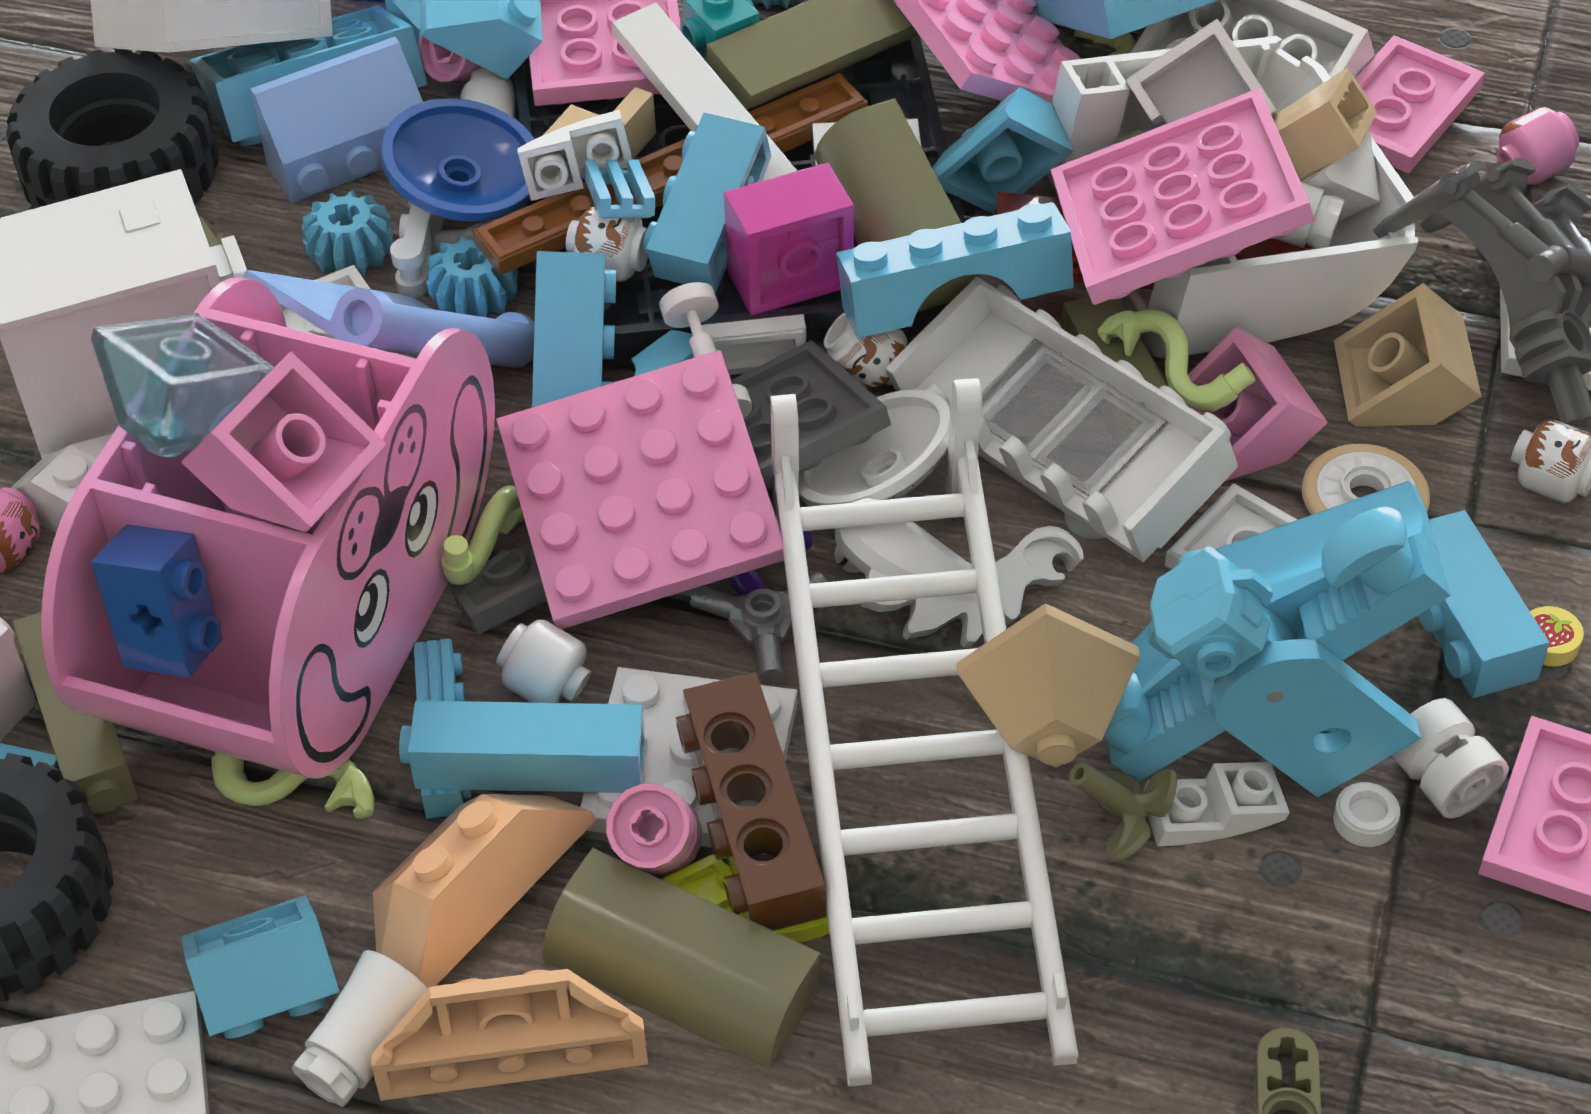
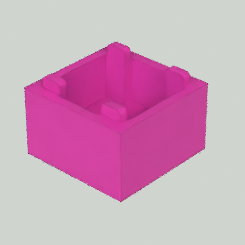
(787, 237)

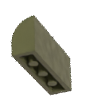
(805, 46)
(889, 182)
(682, 957)

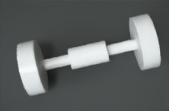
(689, 307)

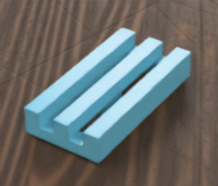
(619, 179)

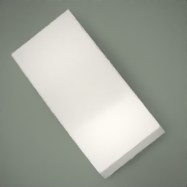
(557, 159)
(1223, 805)

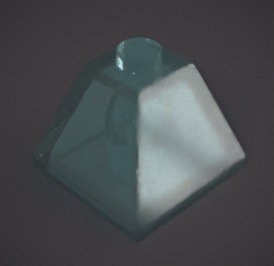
(174, 378)

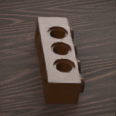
(737, 716)

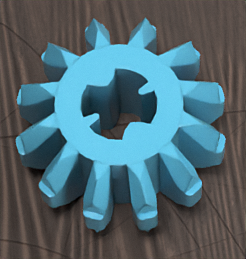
(347, 233)
(466, 282)

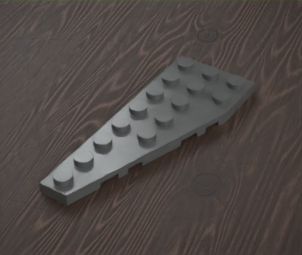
(831, 417)

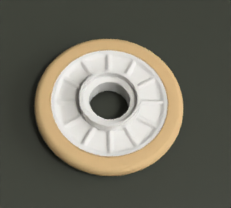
(1340, 469)

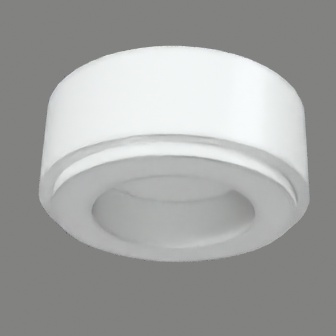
(1366, 814)

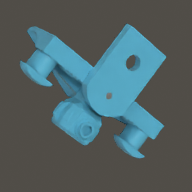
(1260, 640)

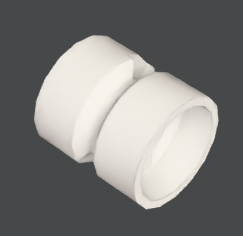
(1453, 764)

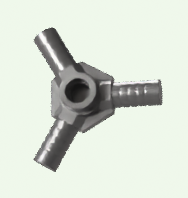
(759, 618)

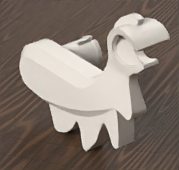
(909, 550)

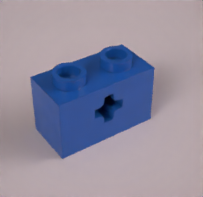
(157, 600)

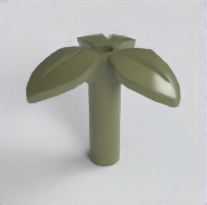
(1122, 797)

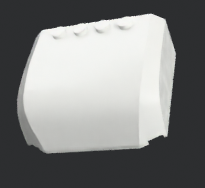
(1261, 295)

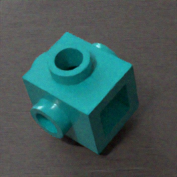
(715, 19)

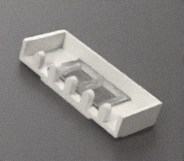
(1071, 418)

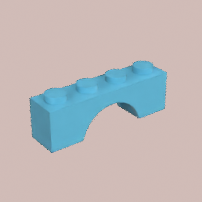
(892, 278)

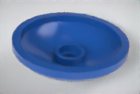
(457, 159)

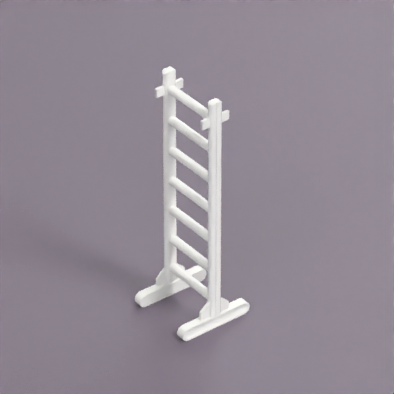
(961, 499)

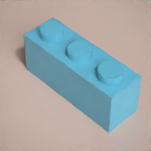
(691, 232)
(570, 324)
(1484, 623)

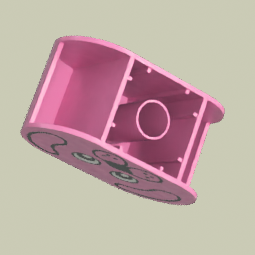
(305, 617)

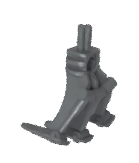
(1537, 262)

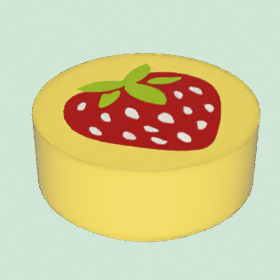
(1562, 632)

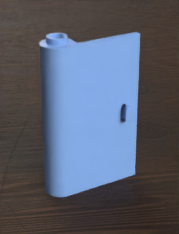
(396, 320)

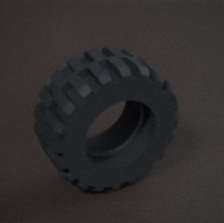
(105, 99)
(65, 885)

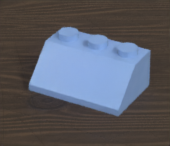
(332, 118)

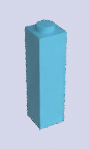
(525, 746)

